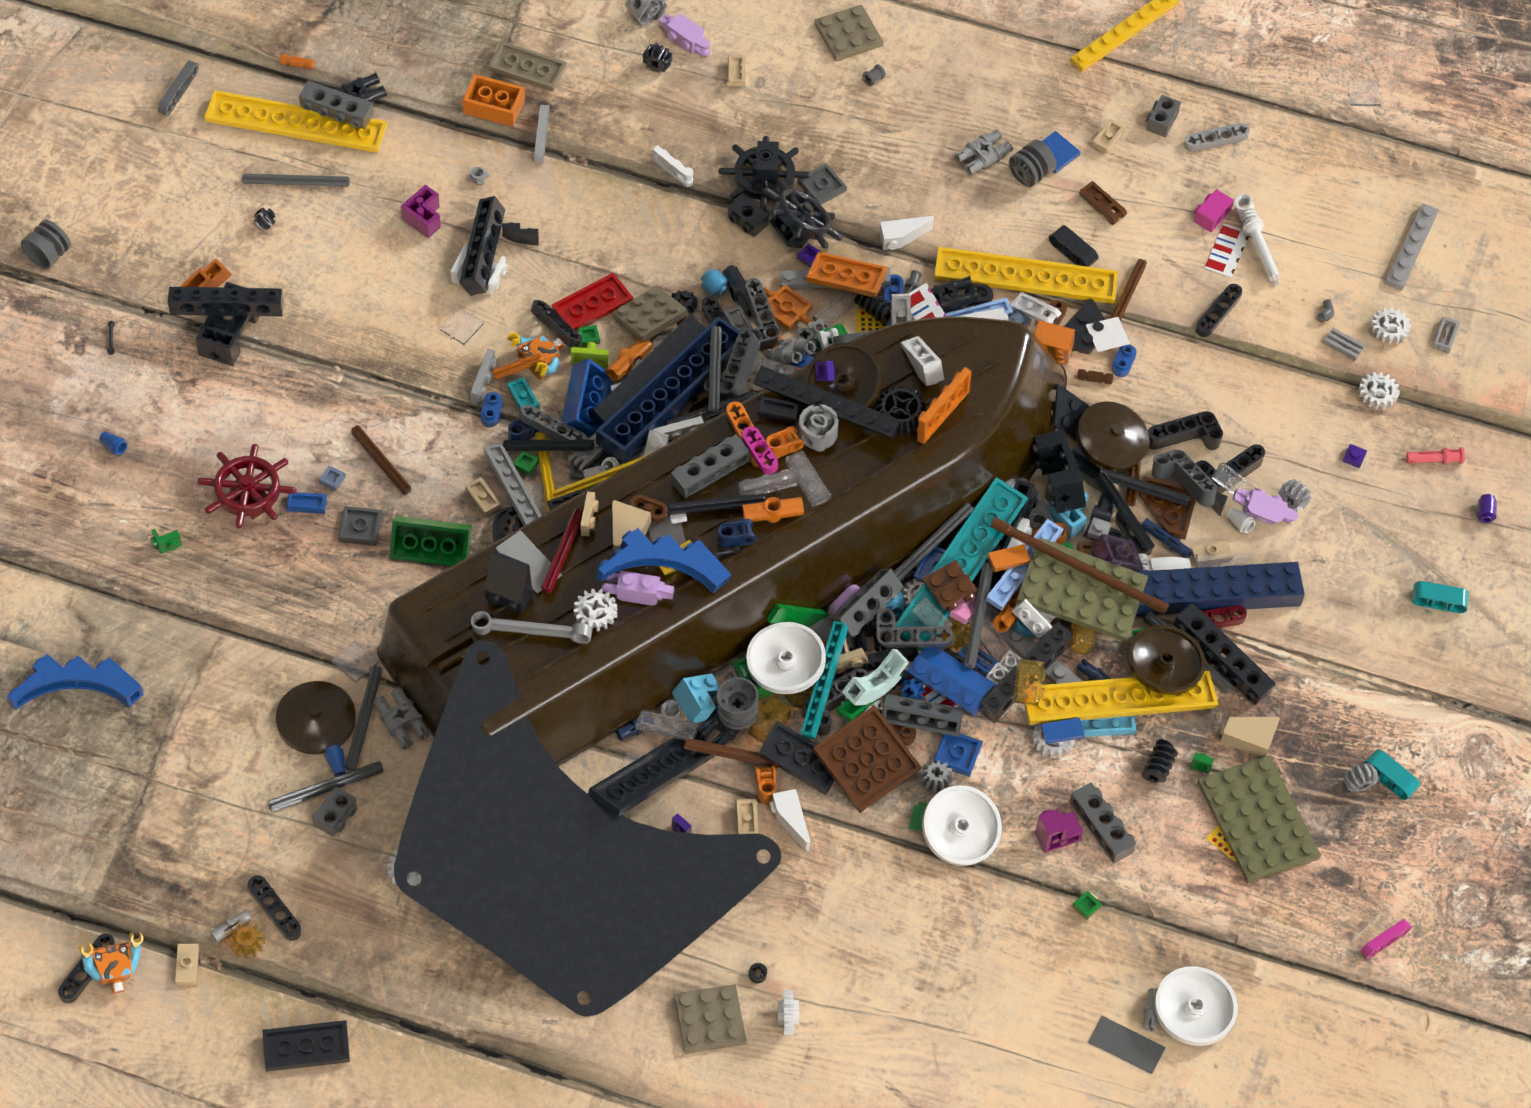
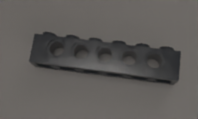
(482, 246)
(226, 301)
(1029, 491)
(1045, 651)
(1234, 655)

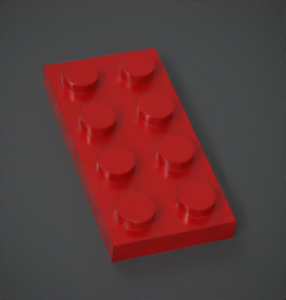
(593, 302)

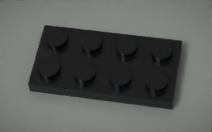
(795, 756)
(306, 1045)

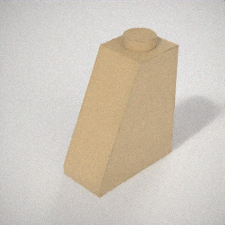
(628, 518)
(1249, 733)

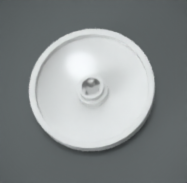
(786, 658)
(961, 825)
(1196, 1006)

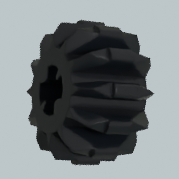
(657, 58)

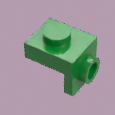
(166, 542)
(917, 814)

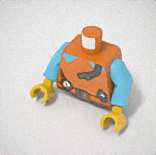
(531, 346)
(113, 962)

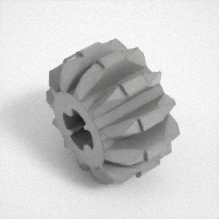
(1295, 494)
(933, 769)
(1360, 777)

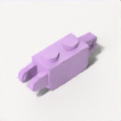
(685, 33)
(1264, 507)
(638, 588)

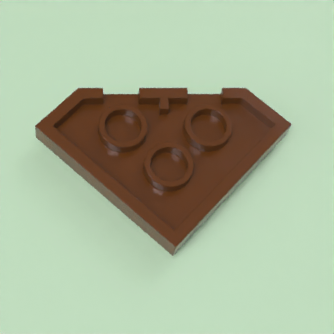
(1170, 516)

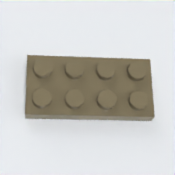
(527, 66)

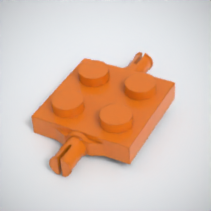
(788, 307)

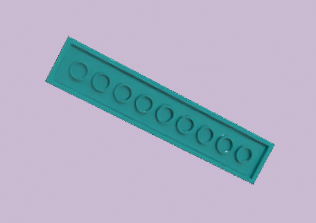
(971, 544)

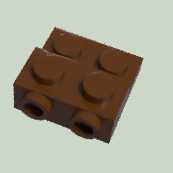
(950, 586)

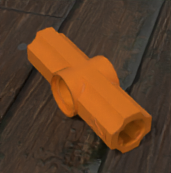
(627, 358)
(784, 508)
(1006, 617)

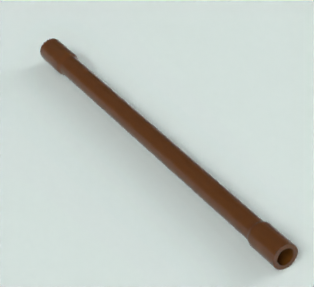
(1150, 601)

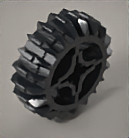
(902, 404)

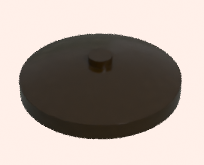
(855, 373)
(1112, 436)
(1166, 659)
(315, 717)

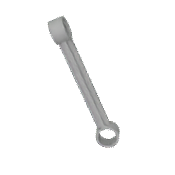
(578, 632)

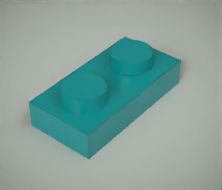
(522, 393)

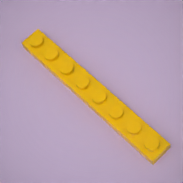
(1121, 33)

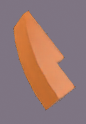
(211, 276)

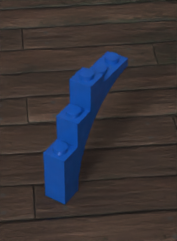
(665, 552)
(77, 674)

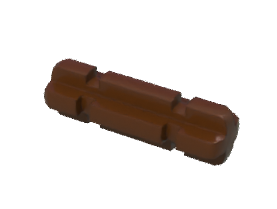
(1095, 376)

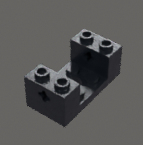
(220, 337)
(1054, 456)

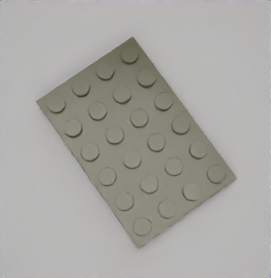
(1078, 597)
(1258, 819)

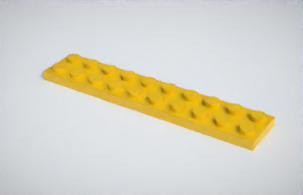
(291, 121)
(1027, 275)
(1115, 699)

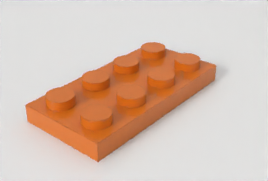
(847, 274)
(943, 406)

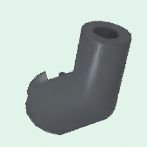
(1328, 311)

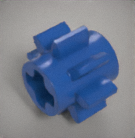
(912, 689)

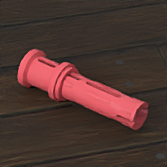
(1444, 455)

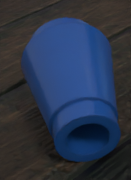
(114, 443)
(335, 758)

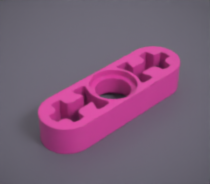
(760, 443)
(1386, 938)

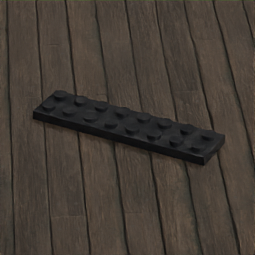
(647, 775)

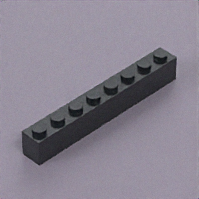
(648, 368)

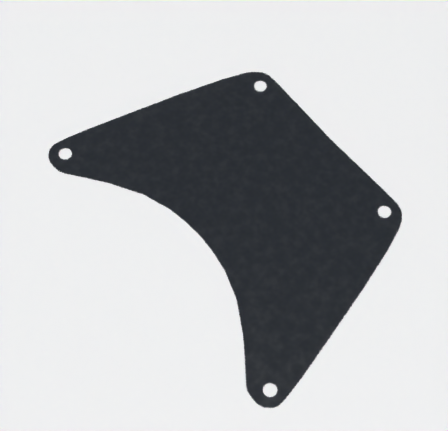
(548, 869)

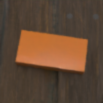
(1009, 558)

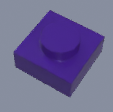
(807, 255)
(824, 371)
(1354, 456)
(679, 824)

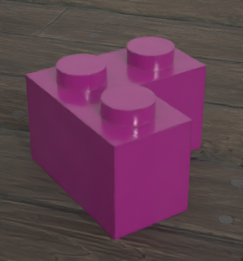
(421, 212)
(1057, 830)

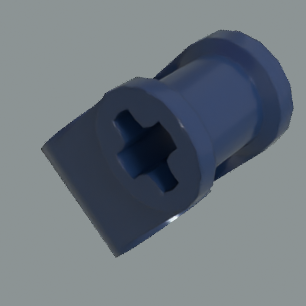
(524, 431)
(738, 533)

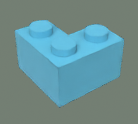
(1073, 519)
(695, 696)

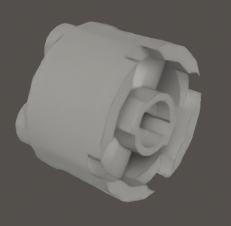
(646, 10)
(818, 427)

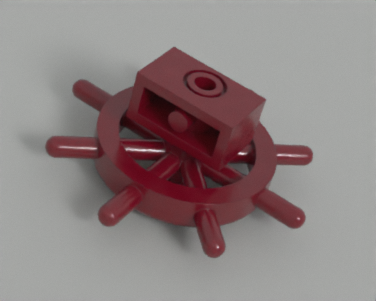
(246, 489)

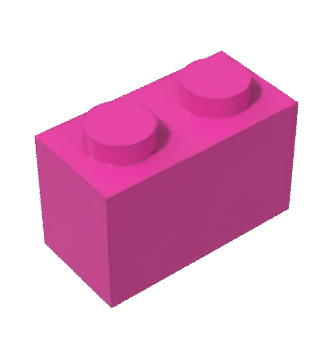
(1213, 210)

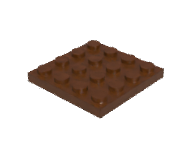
(866, 759)

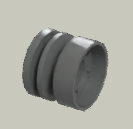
(1032, 163)
(46, 244)
(739, 694)

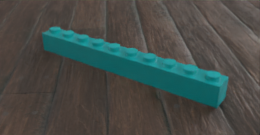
(823, 684)

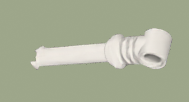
(1253, 226)

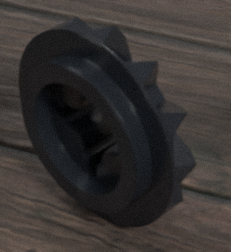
(985, 292)
(691, 300)

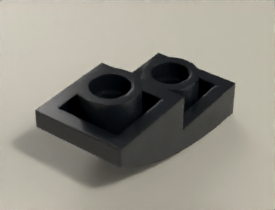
(524, 236)

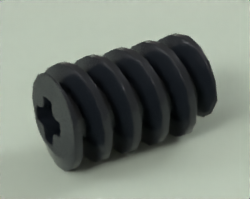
(875, 307)
(1160, 762)

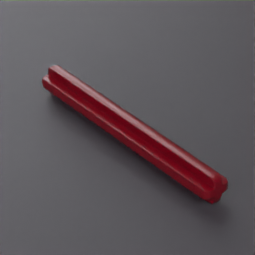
(562, 551)

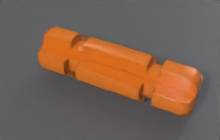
(297, 61)

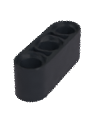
(1073, 247)

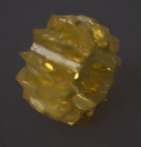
(961, 634)
(1082, 639)
(253, 940)

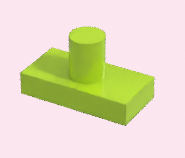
(599, 356)

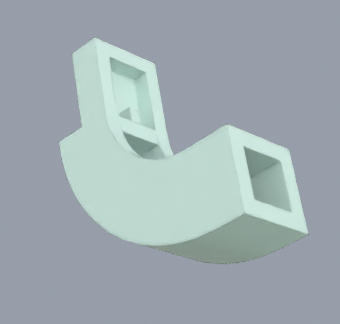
(873, 686)

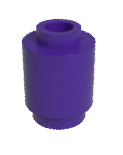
(1487, 508)

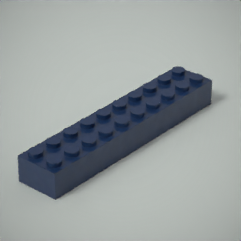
(664, 394)
(1225, 586)

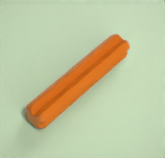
(518, 366)

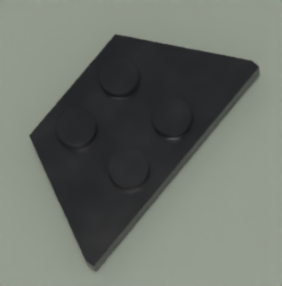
(1086, 315)
(1066, 411)

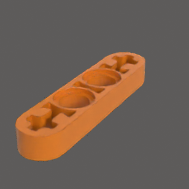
(743, 418)

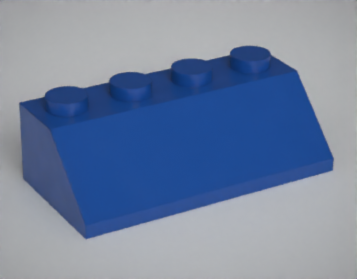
(585, 392)
(950, 679)

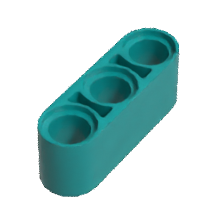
(1440, 597)
(1393, 774)

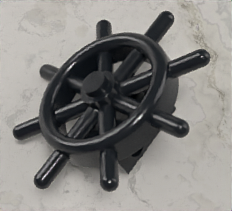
(764, 170)
(800, 217)

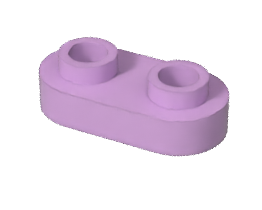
(843, 598)

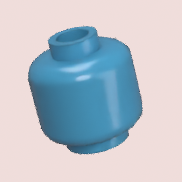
(714, 282)
(897, 605)

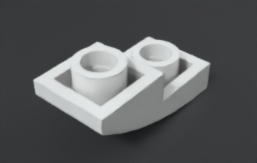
(1166, 563)
(1002, 668)

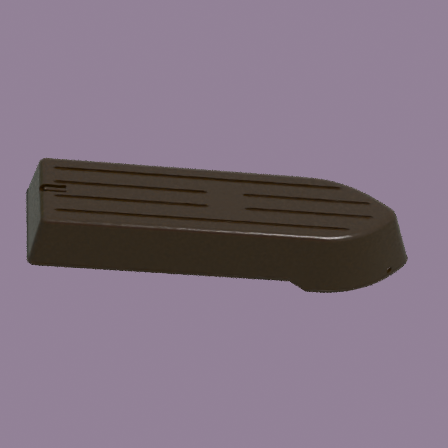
(880, 511)

